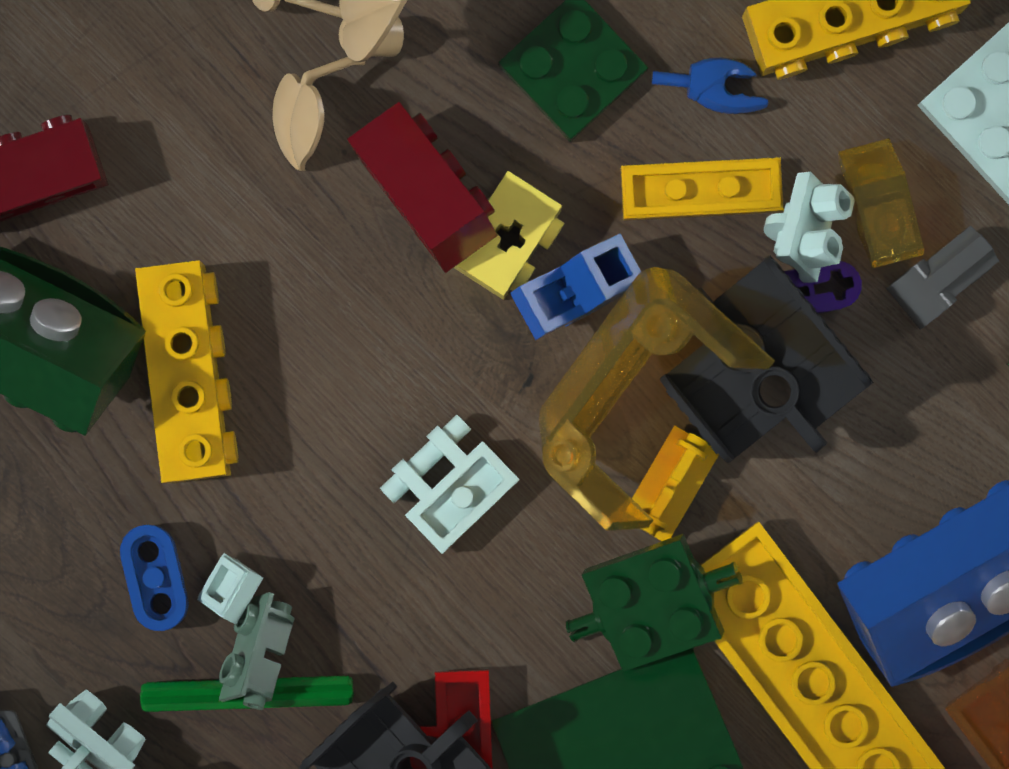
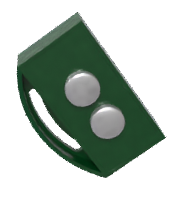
(61, 343)

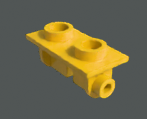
(674, 481)

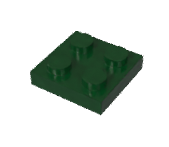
(573, 67)

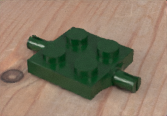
(653, 602)

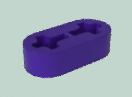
(826, 301)

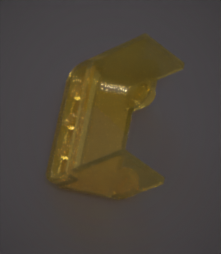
(651, 317)

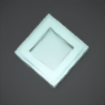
(229, 588)

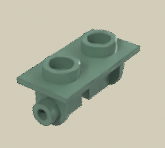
(245, 671)

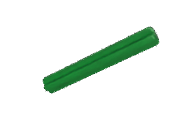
(206, 693)

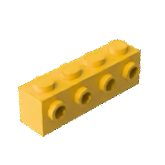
(799, 31)
(184, 371)

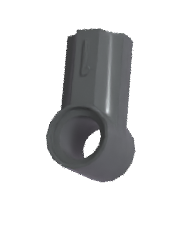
(933, 284)

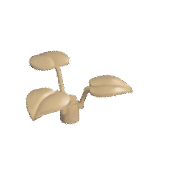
(366, 31)

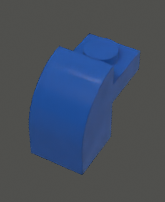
(577, 287)

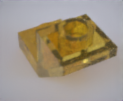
(882, 203)

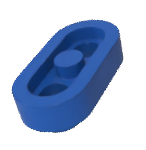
(155, 577)

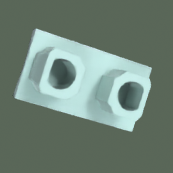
(804, 227)
(74, 727)

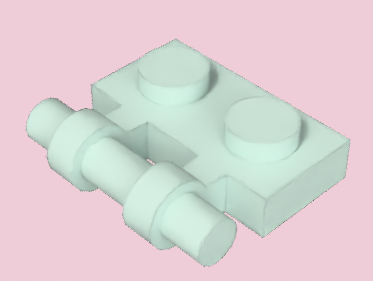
(461, 495)

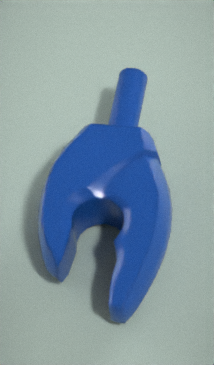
(707, 85)

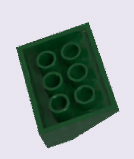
(624, 720)

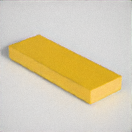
(702, 189)

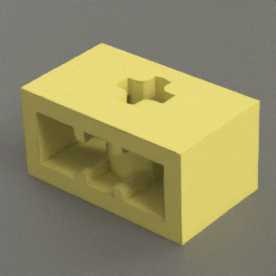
(530, 211)

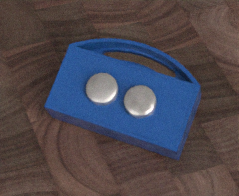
(935, 592)

